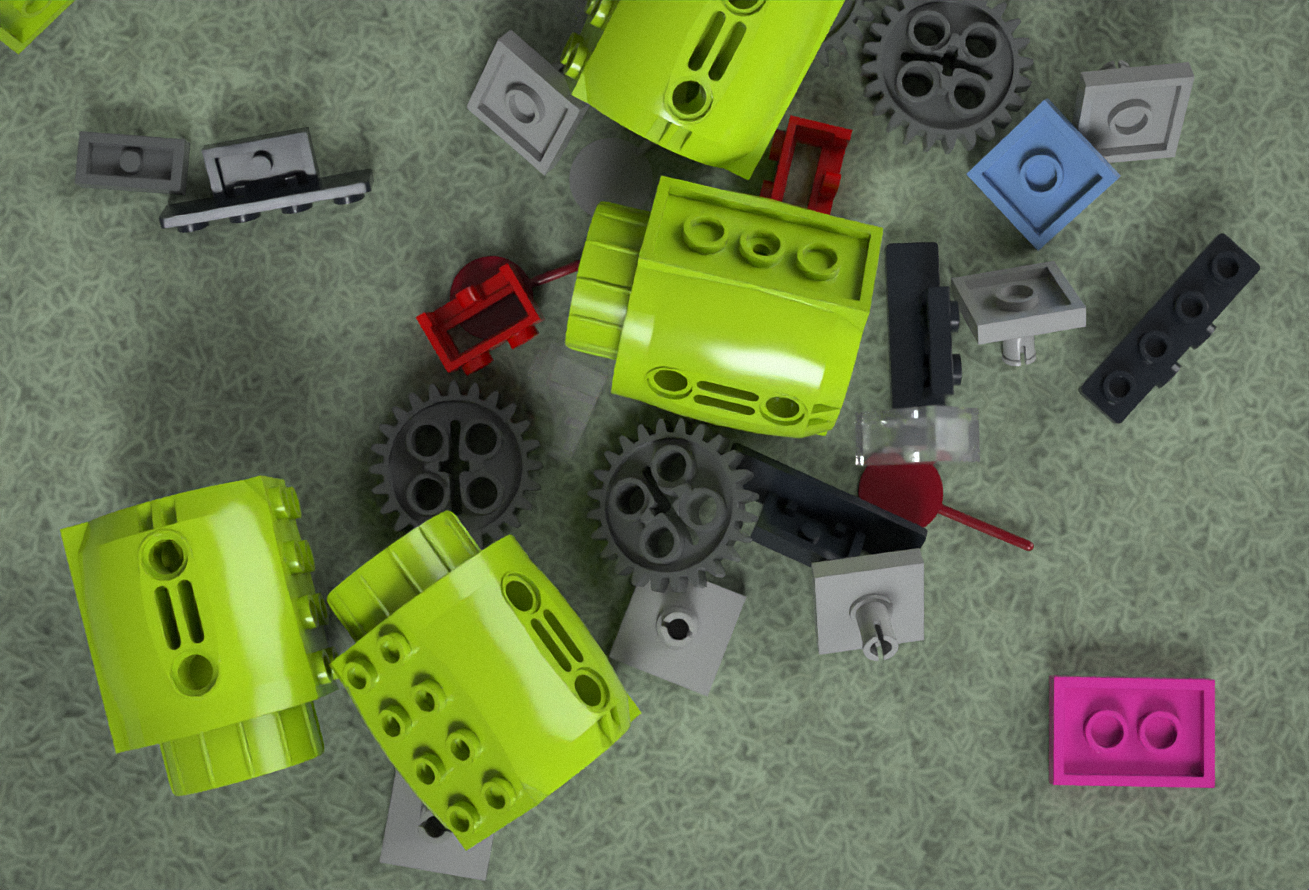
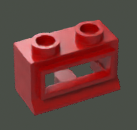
(833, 143)
(470, 303)

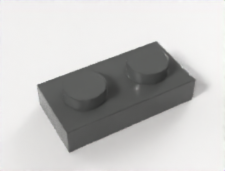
(132, 163)

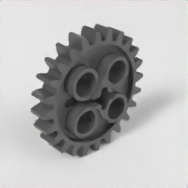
(937, 113)
(505, 465)
(707, 475)

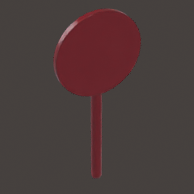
(508, 309)
(917, 496)

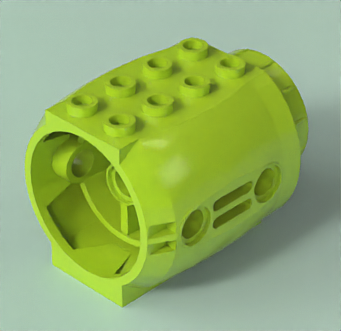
(697, 71)
(726, 306)
(206, 630)
(474, 675)

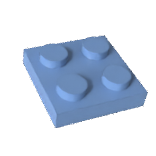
(1043, 174)

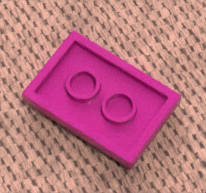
(1132, 731)

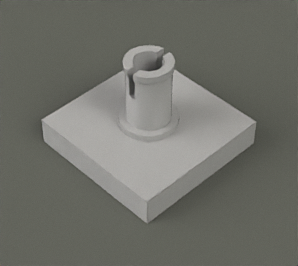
(527, 102)
(1133, 109)
(1017, 305)
(869, 602)
(678, 633)
(421, 842)

